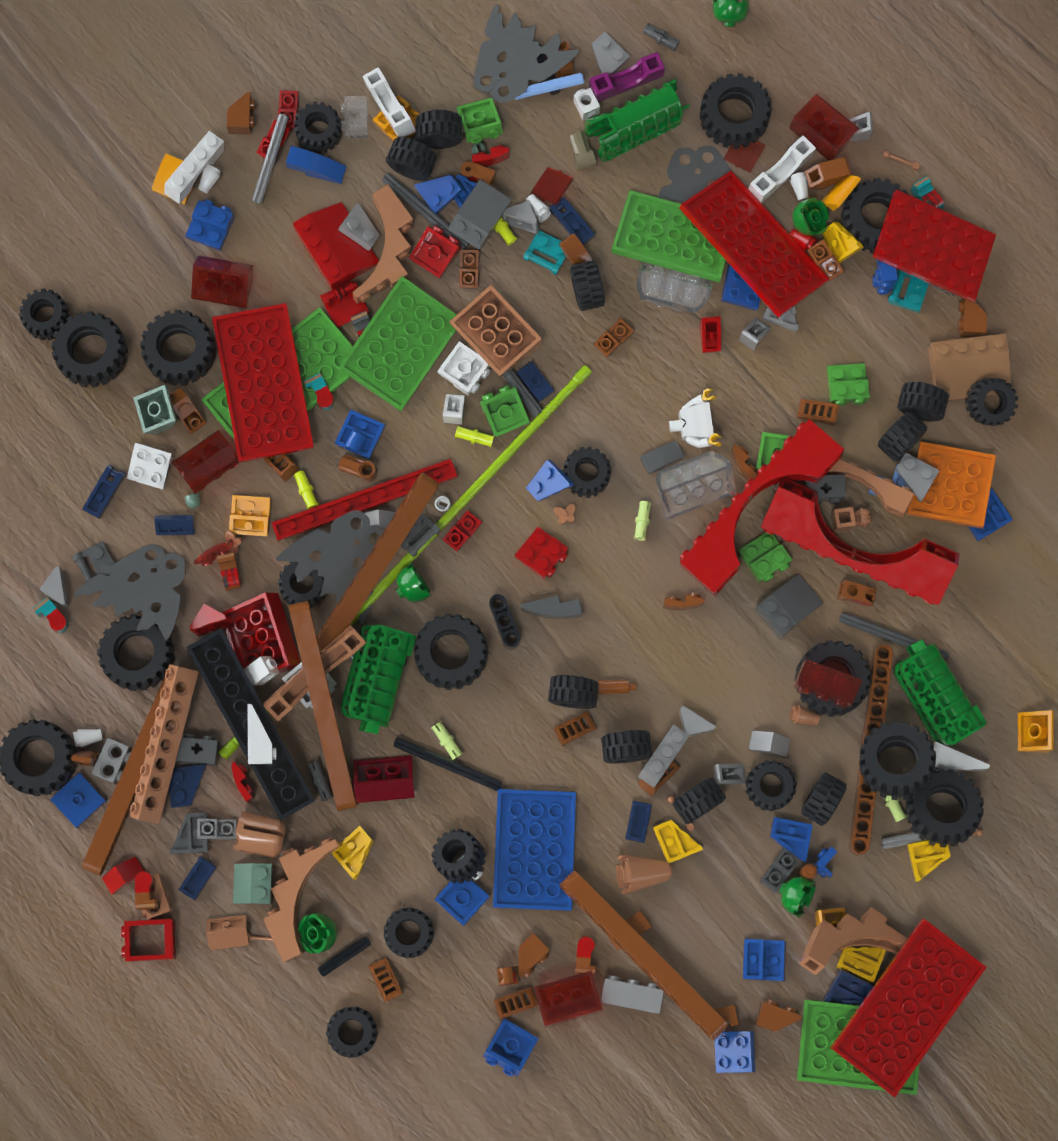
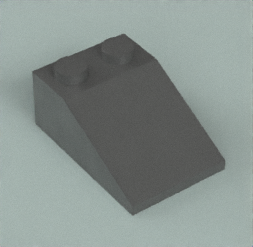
(479, 214)
(788, 606)

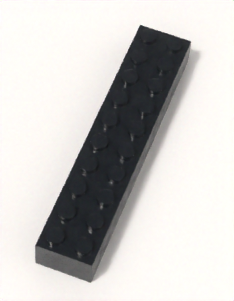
(233, 694)

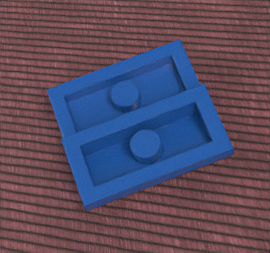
(995, 517)
(764, 959)

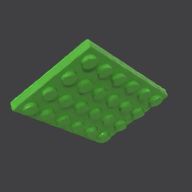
(663, 236)
(400, 344)
(819, 1063)

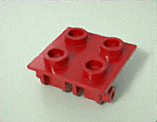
(341, 304)

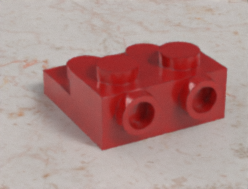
(435, 251)
(542, 553)

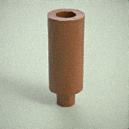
(615, 686)
(808, 871)

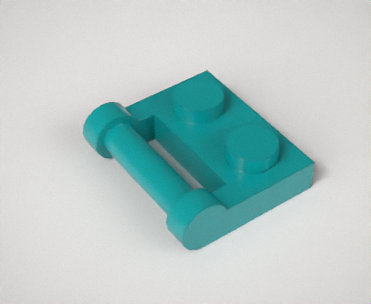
(549, 247)
(914, 294)

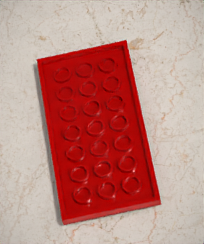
(754, 243)
(262, 383)
(908, 1007)

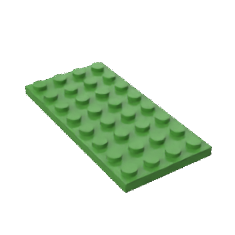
(318, 350)

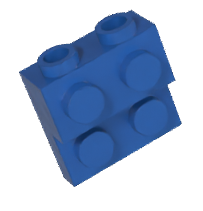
(210, 224)
(884, 278)
(510, 1048)

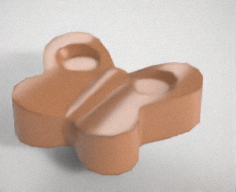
(565, 514)
(236, 541)

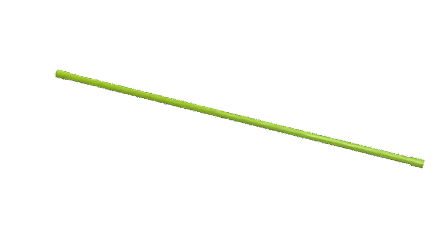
(232, 745)

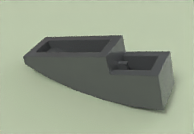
(553, 609)

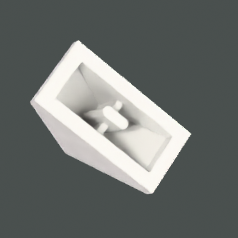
(453, 409)

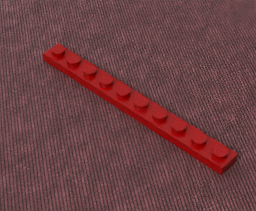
(361, 500)

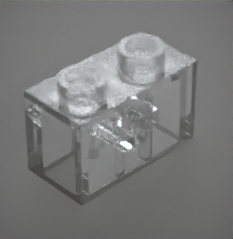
(355, 106)

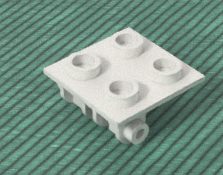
(149, 465)

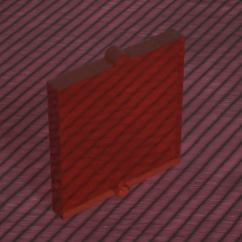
(745, 157)
(552, 185)

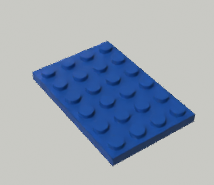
(533, 849)

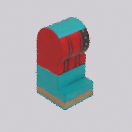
(925, 192)
(323, 394)
(56, 619)

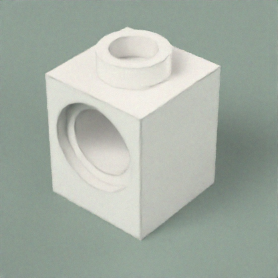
(590, 110)
(261, 670)

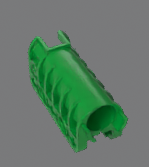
(636, 121)
(380, 676)
(941, 693)

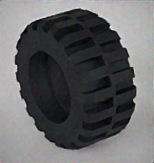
(740, 89)
(864, 194)
(178, 324)
(84, 326)
(450, 626)
(851, 661)
(126, 678)
(901, 736)
(19, 739)
(940, 832)

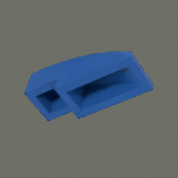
(315, 165)

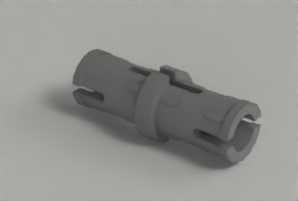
(661, 37)
(320, 781)

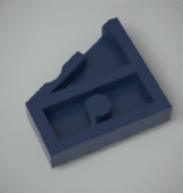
(184, 785)
(848, 988)

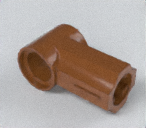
(356, 467)

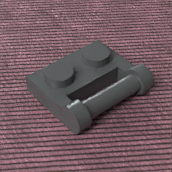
(420, 526)
(99, 557)

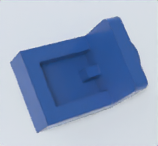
(824, 857)

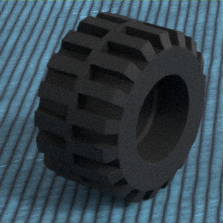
(313, 114)
(439, 129)
(411, 158)
(587, 285)
(34, 304)
(923, 400)
(1006, 401)
(902, 436)
(591, 457)
(291, 597)
(573, 692)
(626, 746)
(784, 775)
(823, 799)
(699, 800)
(449, 846)
(396, 920)
(336, 1023)

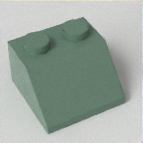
(155, 410)
(253, 883)

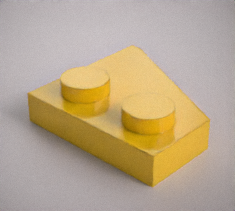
(841, 241)
(675, 842)
(354, 852)
(926, 857)
(862, 961)

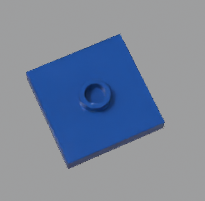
(78, 800)
(462, 900)

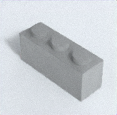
(663, 756)
(631, 994)

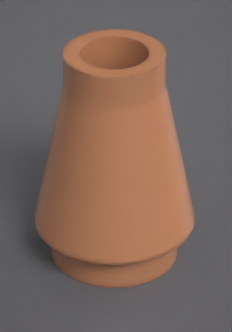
(801, 715)

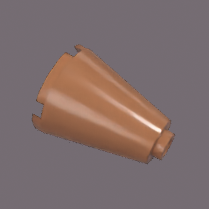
(640, 873)

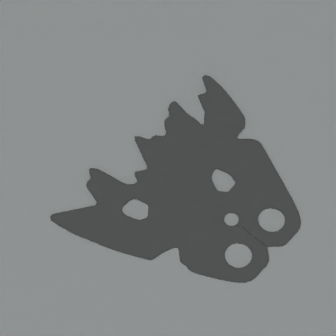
(520, 59)
(685, 180)
(336, 552)
(143, 592)

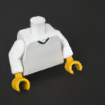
(696, 422)

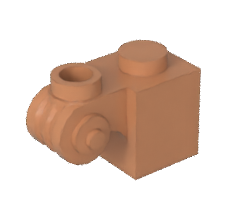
(846, 519)

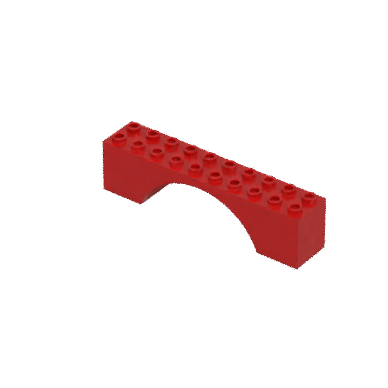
(803, 458)
(918, 570)

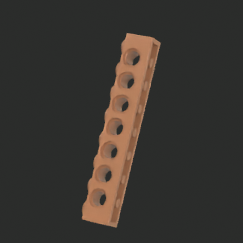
(168, 753)

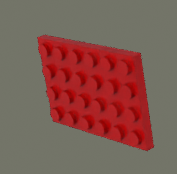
(934, 245)

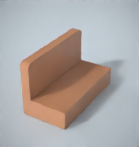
(227, 932)

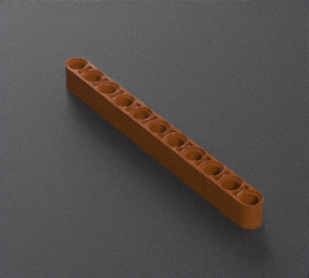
(378, 559)
(322, 705)
(870, 720)
(122, 798)
(644, 955)

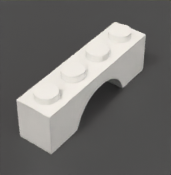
(388, 103)
(790, 163)
(183, 178)

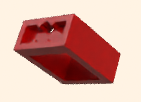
(169, 939)

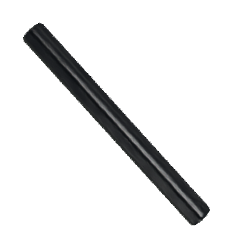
(447, 764)

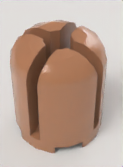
(259, 835)

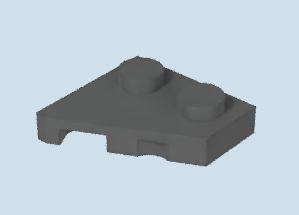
(187, 836)

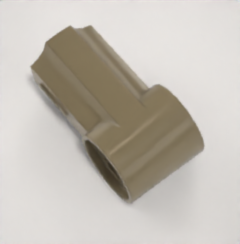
(583, 155)

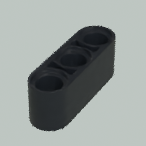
(504, 612)

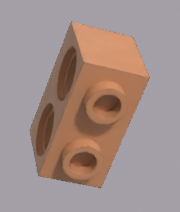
(161, 895)

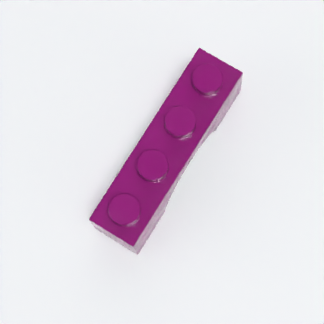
(643, 72)

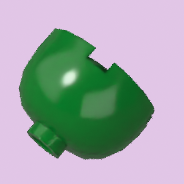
(730, 11)
(810, 217)
(412, 585)
(797, 894)
(317, 933)

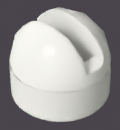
(445, 500)

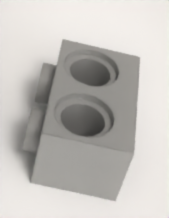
(107, 759)

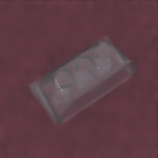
(672, 288)
(694, 483)

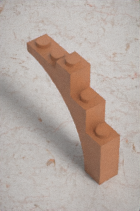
(389, 270)
(283, 923)
(849, 932)

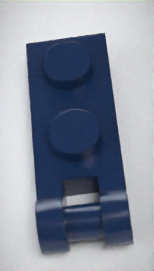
(572, 221)
(103, 492)

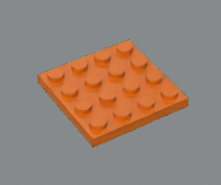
(960, 487)

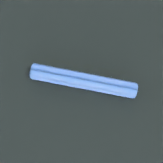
(552, 85)

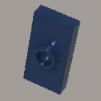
(535, 382)
(174, 524)
(638, 822)
(197, 878)

